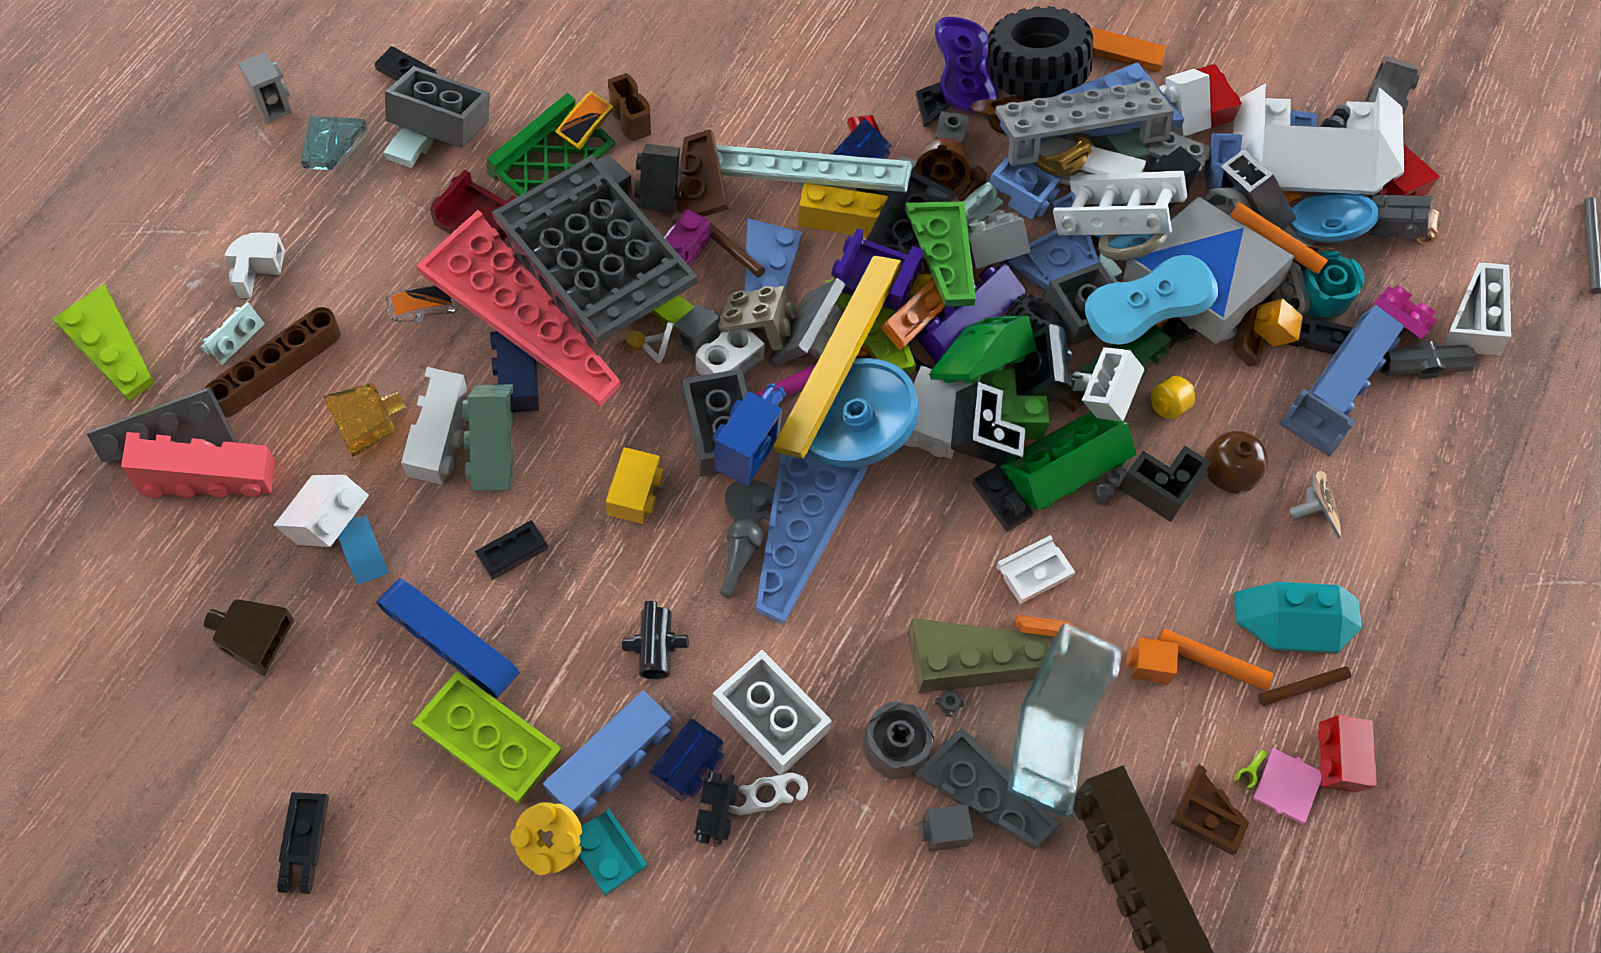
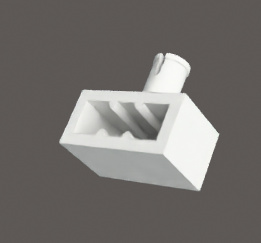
(1191, 97)
(1111, 384)

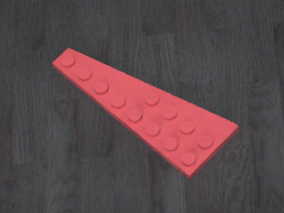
(497, 288)

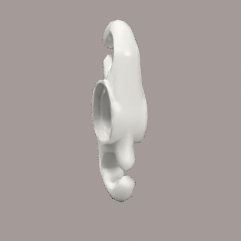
(779, 783)

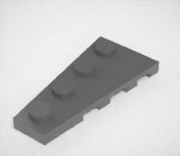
(182, 419)
(974, 778)

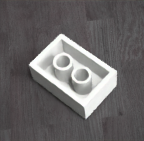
(771, 712)

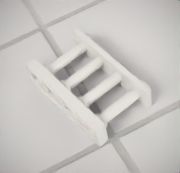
(1121, 189)

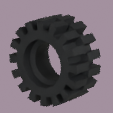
(1038, 312)

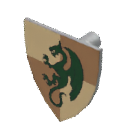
(1319, 498)

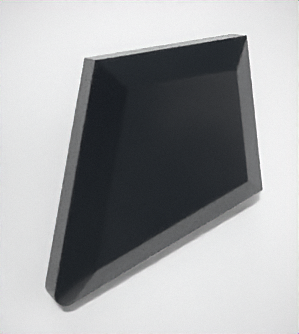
(931, 103)

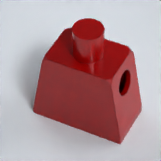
(1416, 179)

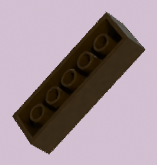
(1138, 866)

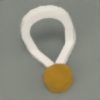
(636, 341)

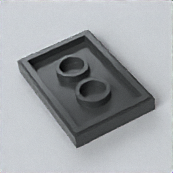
(808, 321)

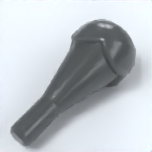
(743, 540)

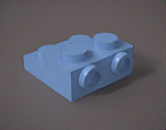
(1028, 186)

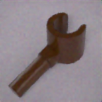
(978, 178)

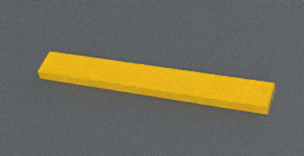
(837, 357)

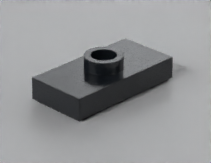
(396, 63)
(511, 550)

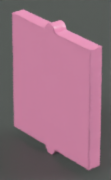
(1288, 786)

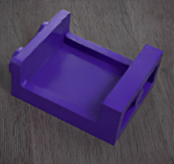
(859, 254)

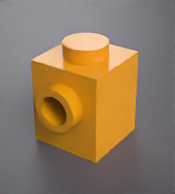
(1278, 322)

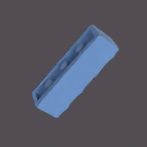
(1357, 359)
(609, 754)

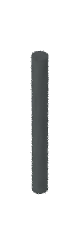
(1593, 244)

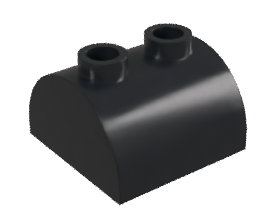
(1046, 369)

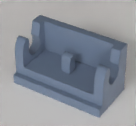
(1316, 422)

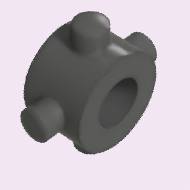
(949, 702)

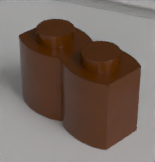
(629, 107)

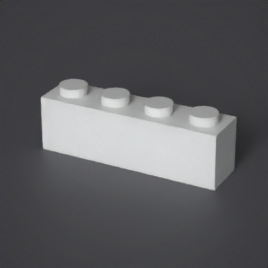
(1098, 162)

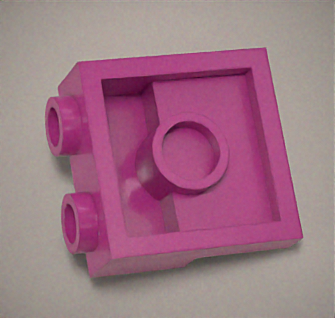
(1413, 317)

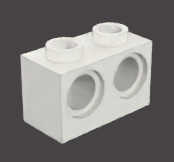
(732, 358)

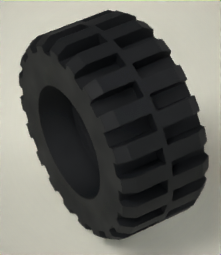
(1040, 52)

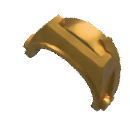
(1068, 160)

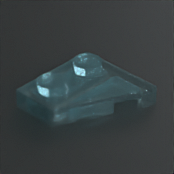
(328, 140)

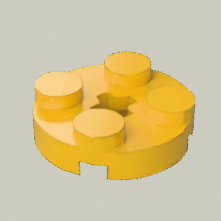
(528, 840)

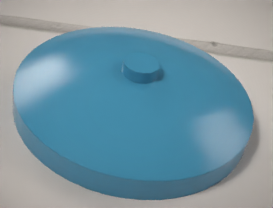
(868, 416)

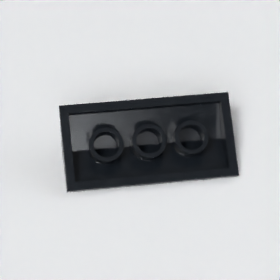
(893, 225)

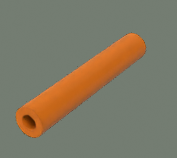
(1268, 230)
(1218, 660)

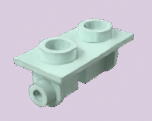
(982, 202)
(233, 333)

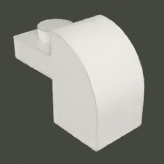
(251, 256)

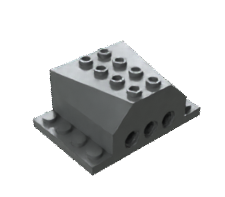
(593, 250)

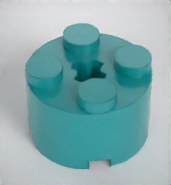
(1334, 286)

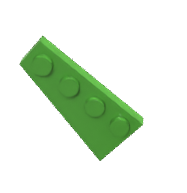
(946, 247)

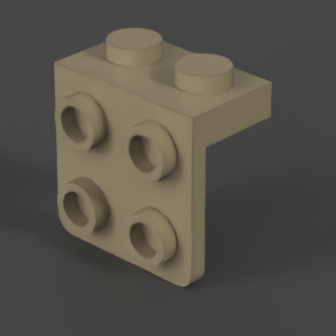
(760, 308)

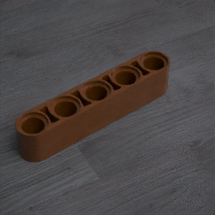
(280, 348)

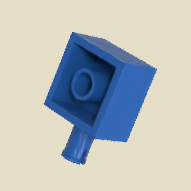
(748, 434)

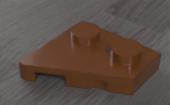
(1209, 814)

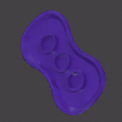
(966, 63)

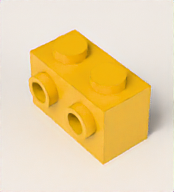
(634, 486)

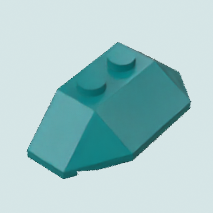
(1299, 616)

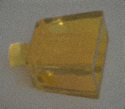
(363, 415)

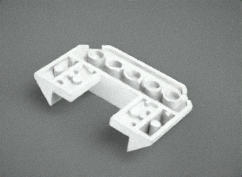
(1324, 158)

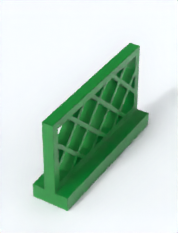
(530, 140)

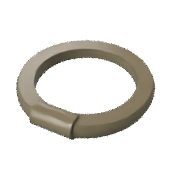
(1130, 252)

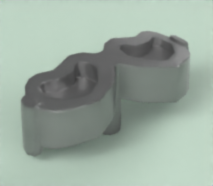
(1113, 481)

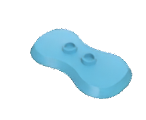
(1173, 289)

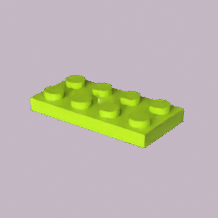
(487, 737)

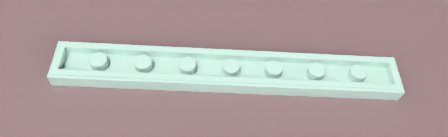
(814, 168)

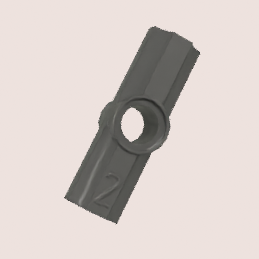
(1429, 360)

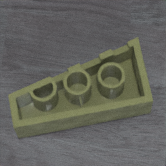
(971, 655)

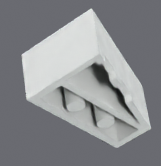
(1484, 312)
(438, 428)

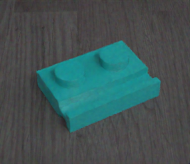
(609, 853)

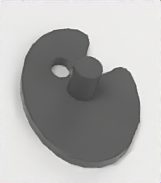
(749, 501)

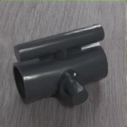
(655, 642)

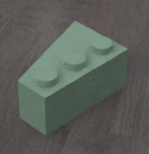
(489, 437)

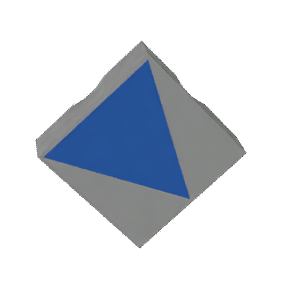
(1239, 258)

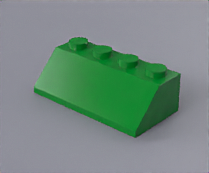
(1069, 459)

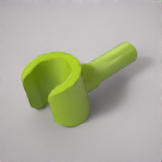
(1251, 770)

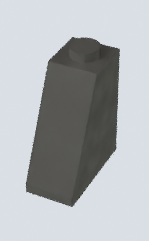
(1260, 188)

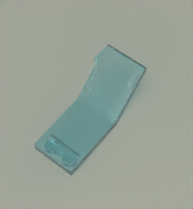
(1055, 718)

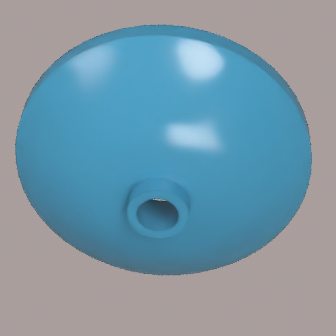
(1334, 217)

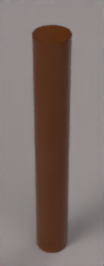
(734, 250)
(1304, 686)

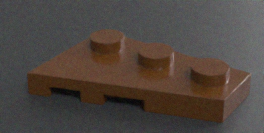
(701, 177)

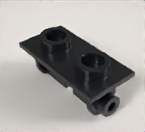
(715, 823)

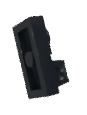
(1002, 498)

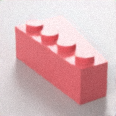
(197, 467)

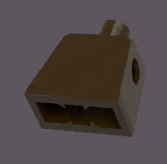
(250, 632)

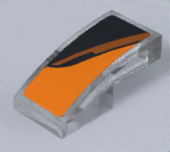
(415, 302)

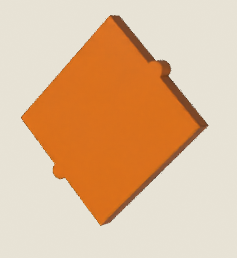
(1039, 625)

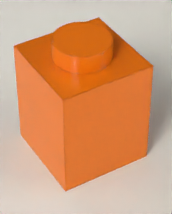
(1153, 660)

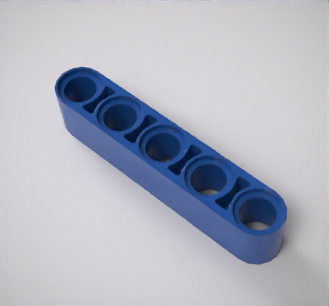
(448, 638)

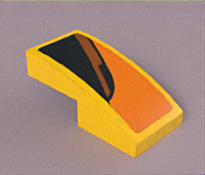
(584, 119)

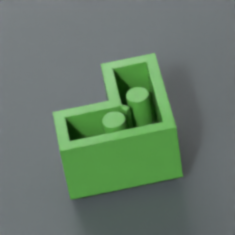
(1023, 411)

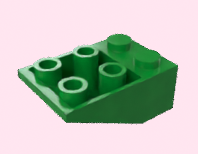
(985, 349)

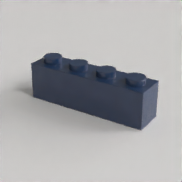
(515, 368)

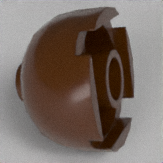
(945, 163)
(1236, 461)

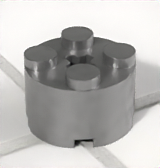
(905, 723)

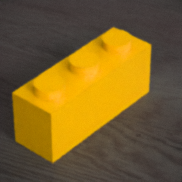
(839, 209)

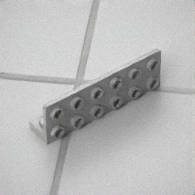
(1084, 111)

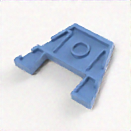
(1054, 253)

